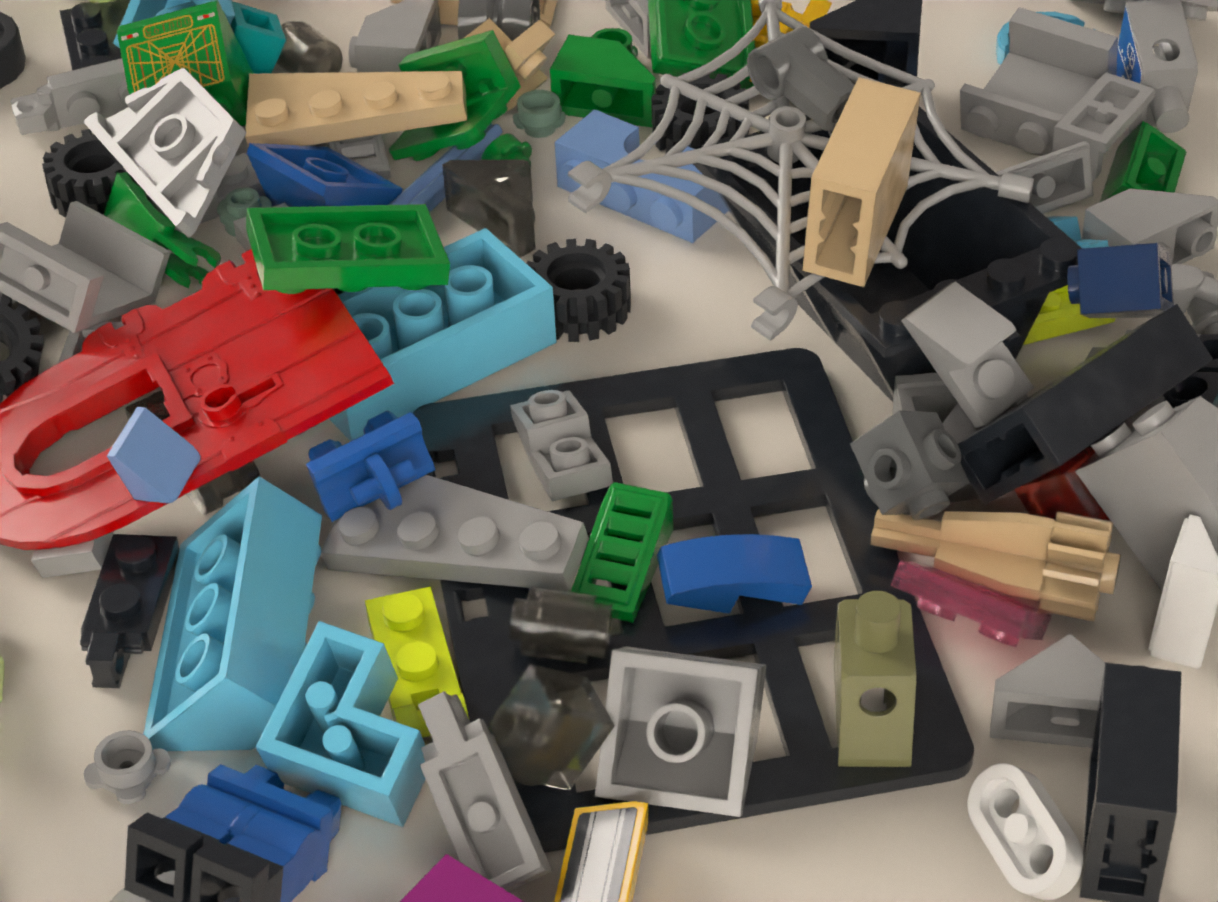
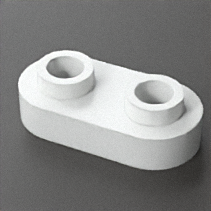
(1029, 836)

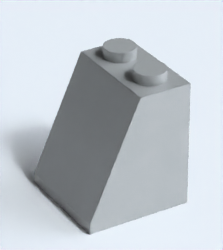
(1157, 478)

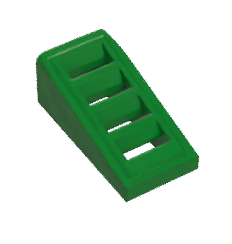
(634, 515)

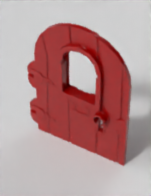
(235, 374)

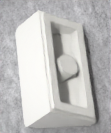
(1187, 598)

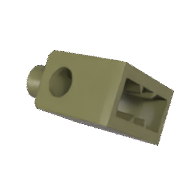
(874, 652)

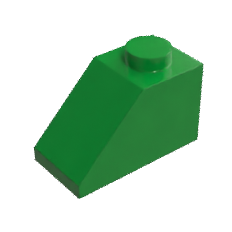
(602, 77)

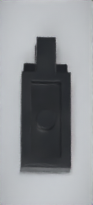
(127, 603)

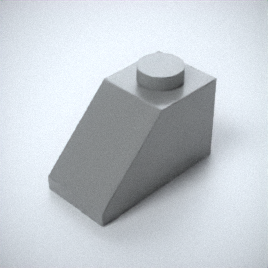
(394, 34)

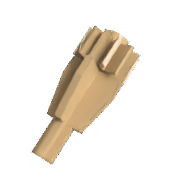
(1015, 553)

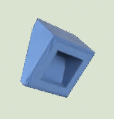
(152, 458)

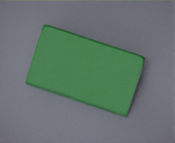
(1145, 162)

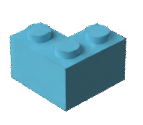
(332, 732)

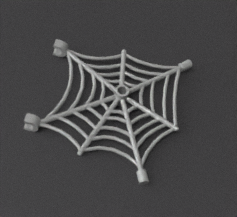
(786, 140)

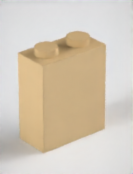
(860, 181)

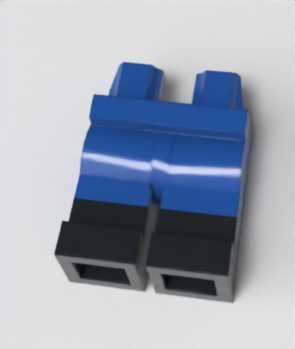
(233, 841)

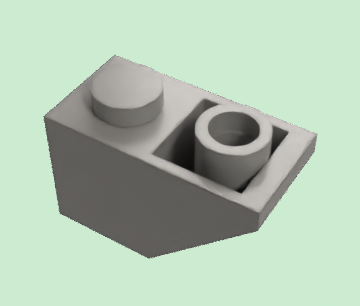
(1176, 221)

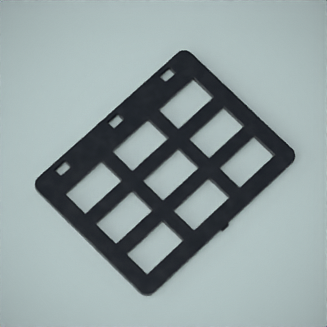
(809, 773)

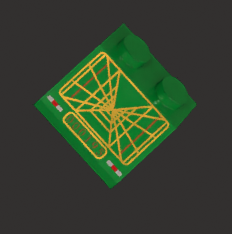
(191, 39)

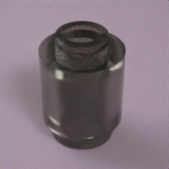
(308, 50)
(561, 625)

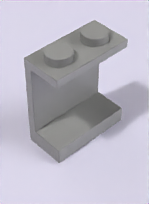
(1038, 81)
(88, 276)

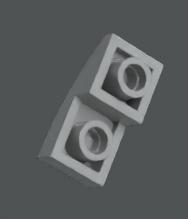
(560, 444)

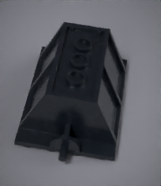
(980, 240)

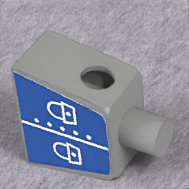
(1172, 67)

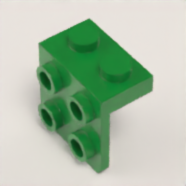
(488, 87)

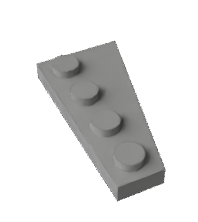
(459, 537)

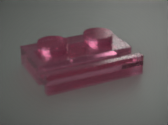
(950, 595)

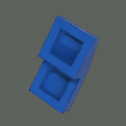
(719, 569)

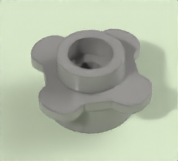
(126, 765)

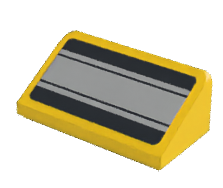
(603, 853)

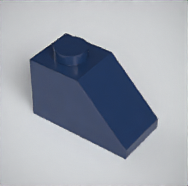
(1122, 281)

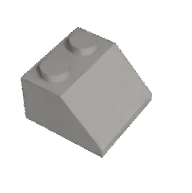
(680, 730)

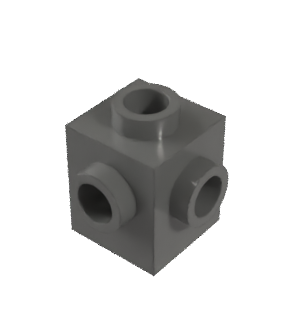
(910, 464)

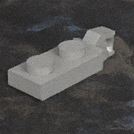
(72, 98)
(478, 797)

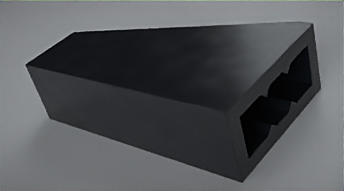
(1082, 405)

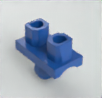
(371, 465)

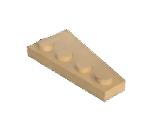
(349, 105)

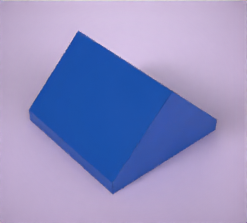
(317, 177)

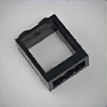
(1131, 784)

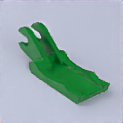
(134, 211)

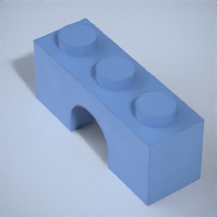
(609, 139)

